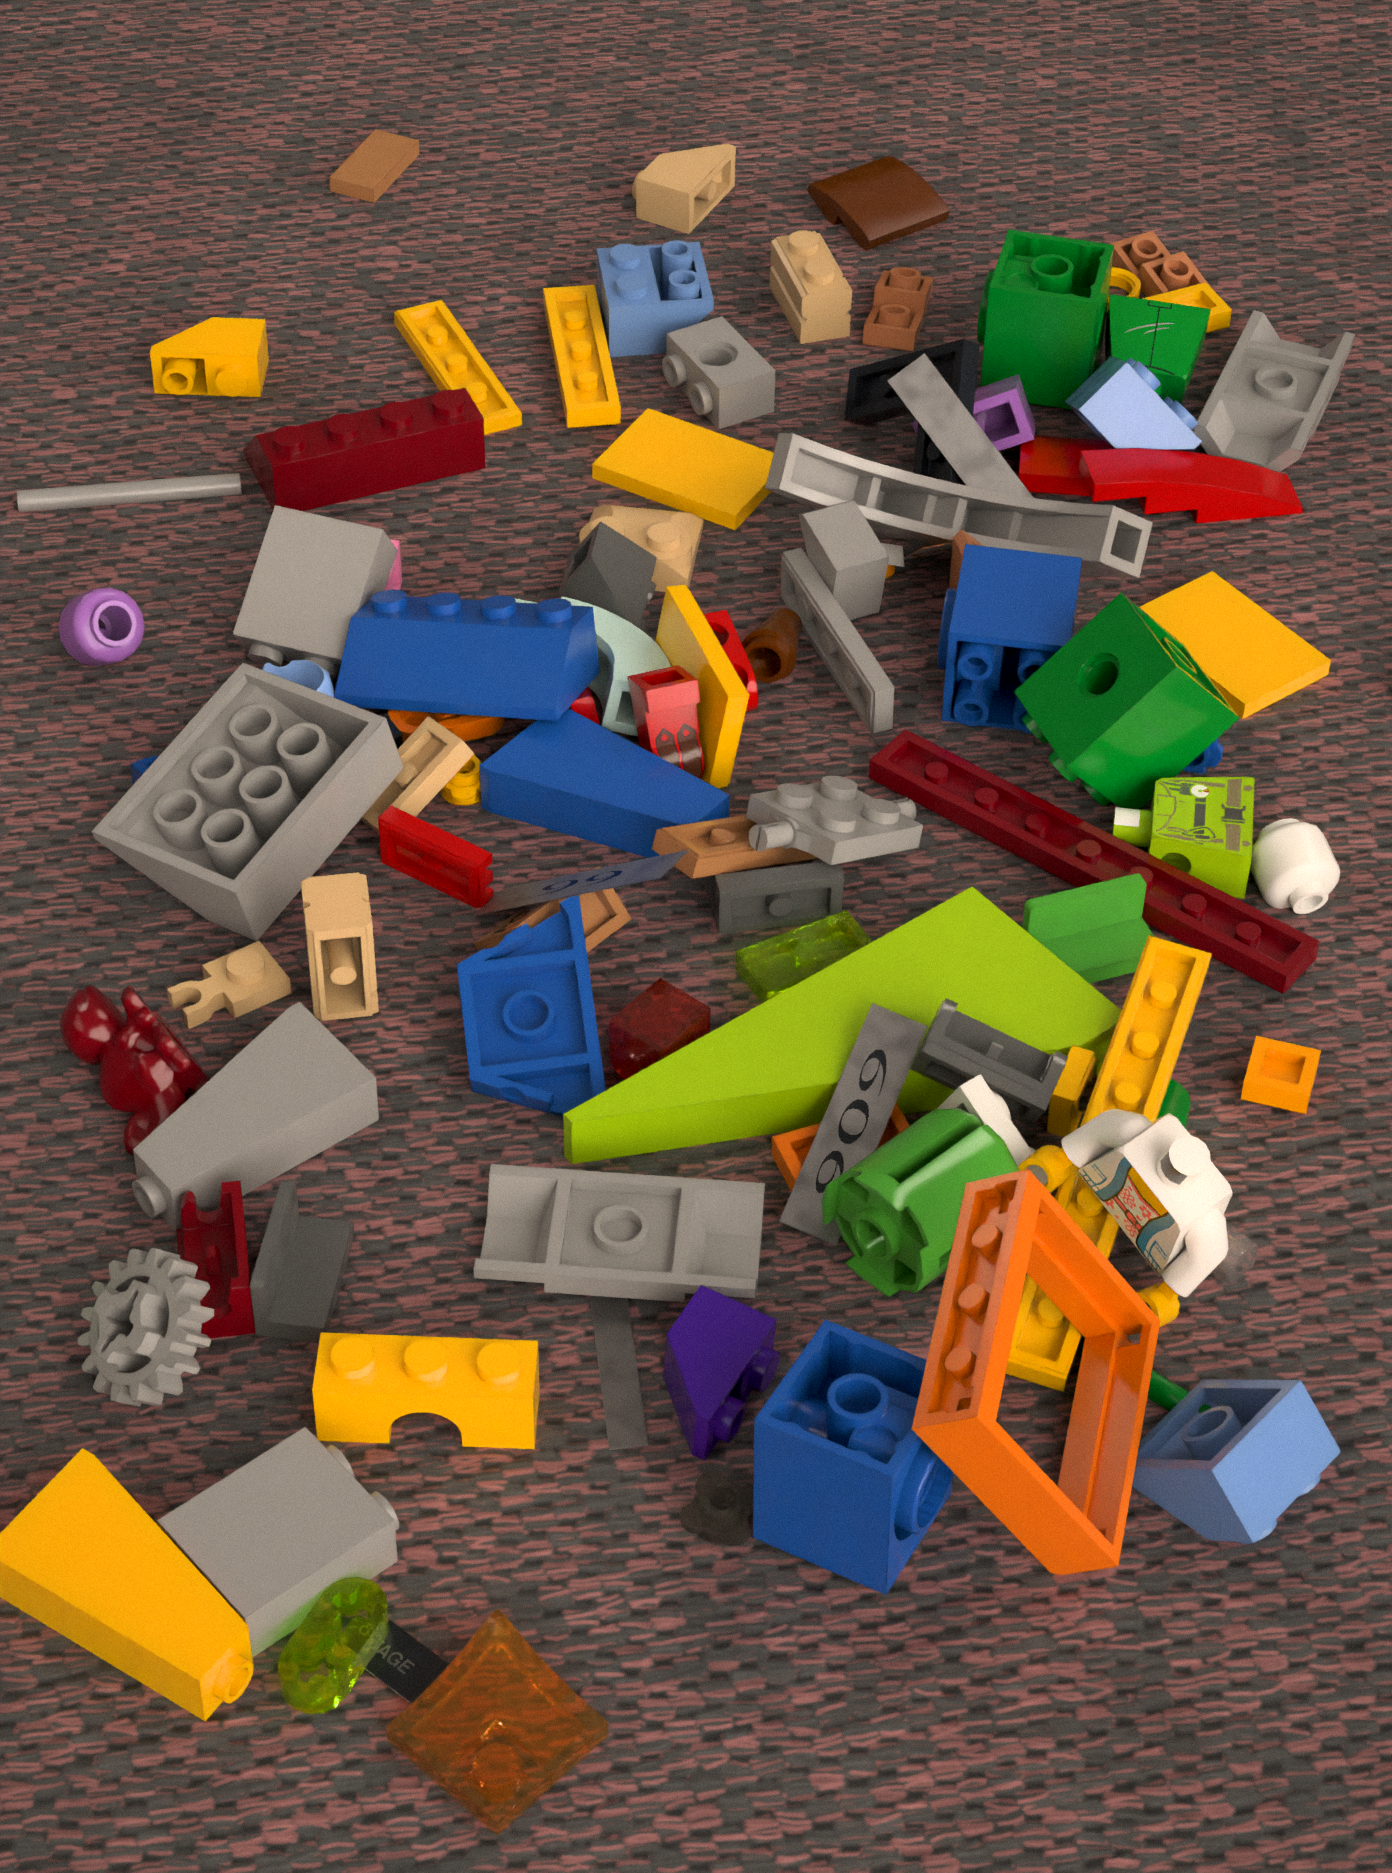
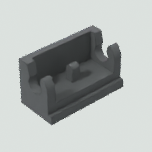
(963, 1048)

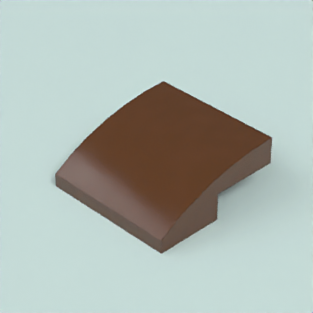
(879, 201)

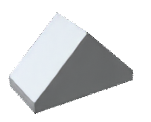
(846, 556)

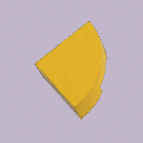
(1064, 1102)

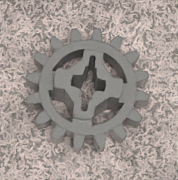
(145, 1327)

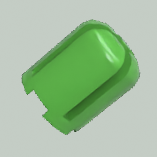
(907, 1196)

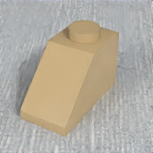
(684, 186)

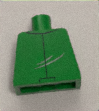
(1160, 336)

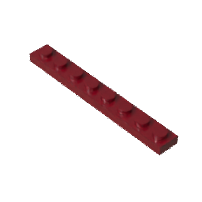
(1088, 855)

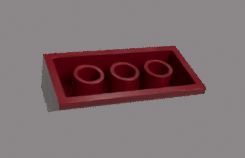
(369, 451)

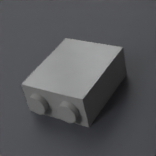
(309, 585)
(284, 1534)

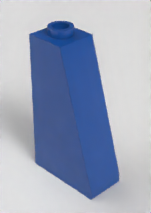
(594, 785)

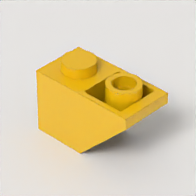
(213, 359)

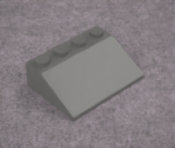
(252, 798)

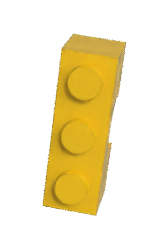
(475, 1382)

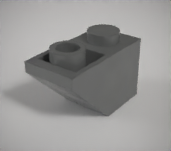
(611, 574)

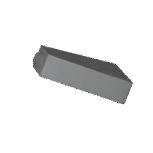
(256, 1117)

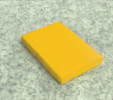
(687, 468)
(1238, 643)
(692, 644)

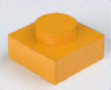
(1280, 1074)

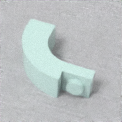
(621, 653)

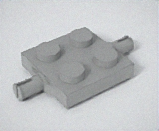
(832, 821)

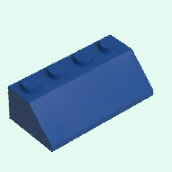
(468, 655)

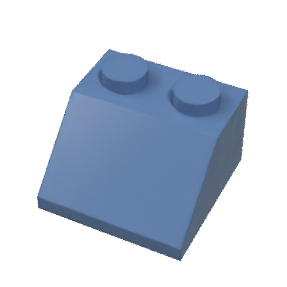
(1237, 1462)

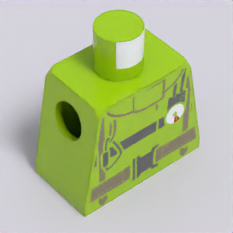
(1197, 827)

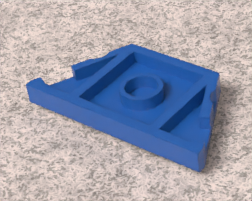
(533, 1016)

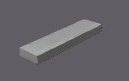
(837, 641)

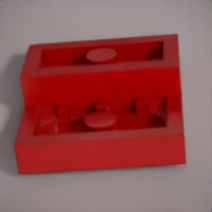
(1052, 464)

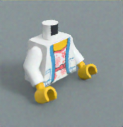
(1156, 1189)

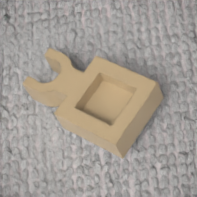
(234, 981)

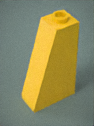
(120, 1588)

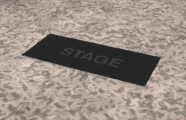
(405, 1664)

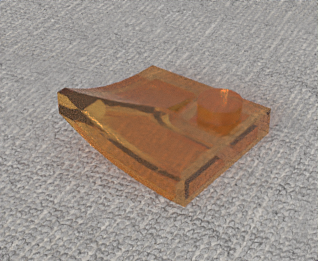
(497, 1726)

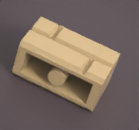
(810, 287)
(340, 946)

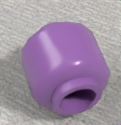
(101, 626)

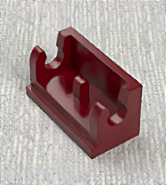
(220, 1250)

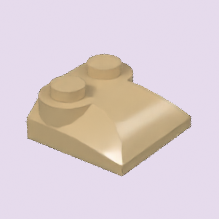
(665, 534)

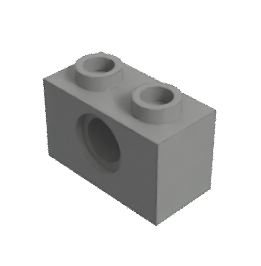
(719, 372)

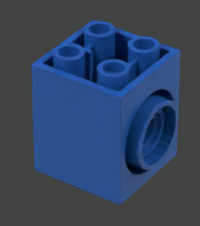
(1001, 628)
(840, 1461)

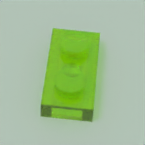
(798, 954)

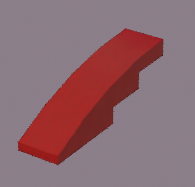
(1186, 480)

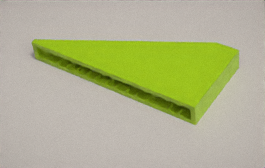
(786, 1056)

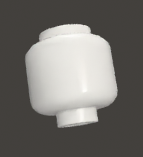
(1294, 866)

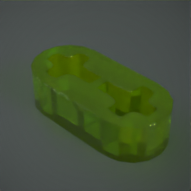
(345, 1652)

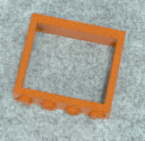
(1002, 1233)

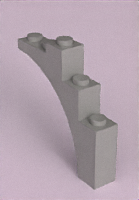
(935, 510)

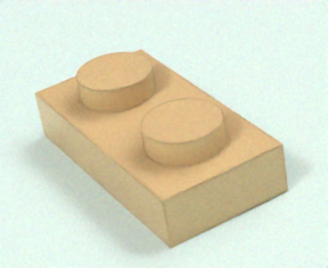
(429, 761)

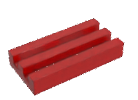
(435, 857)

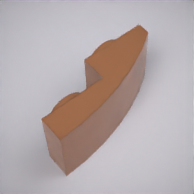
(1154, 264)
(898, 309)

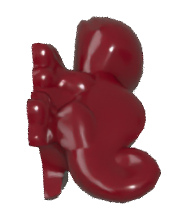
(139, 1058)

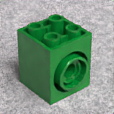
(1045, 314)
(1123, 706)

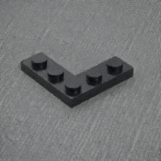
(874, 400)

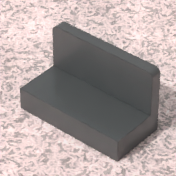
(775, 896)
(298, 1270)

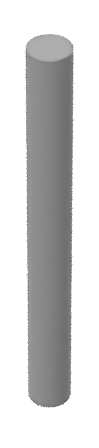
(128, 492)

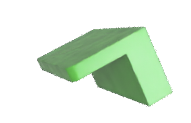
(1093, 926)

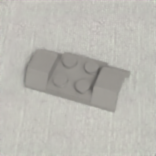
(1270, 396)
(621, 1233)

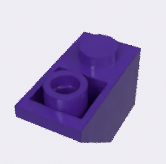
(713, 1363)

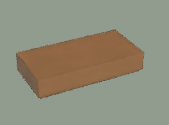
(374, 166)

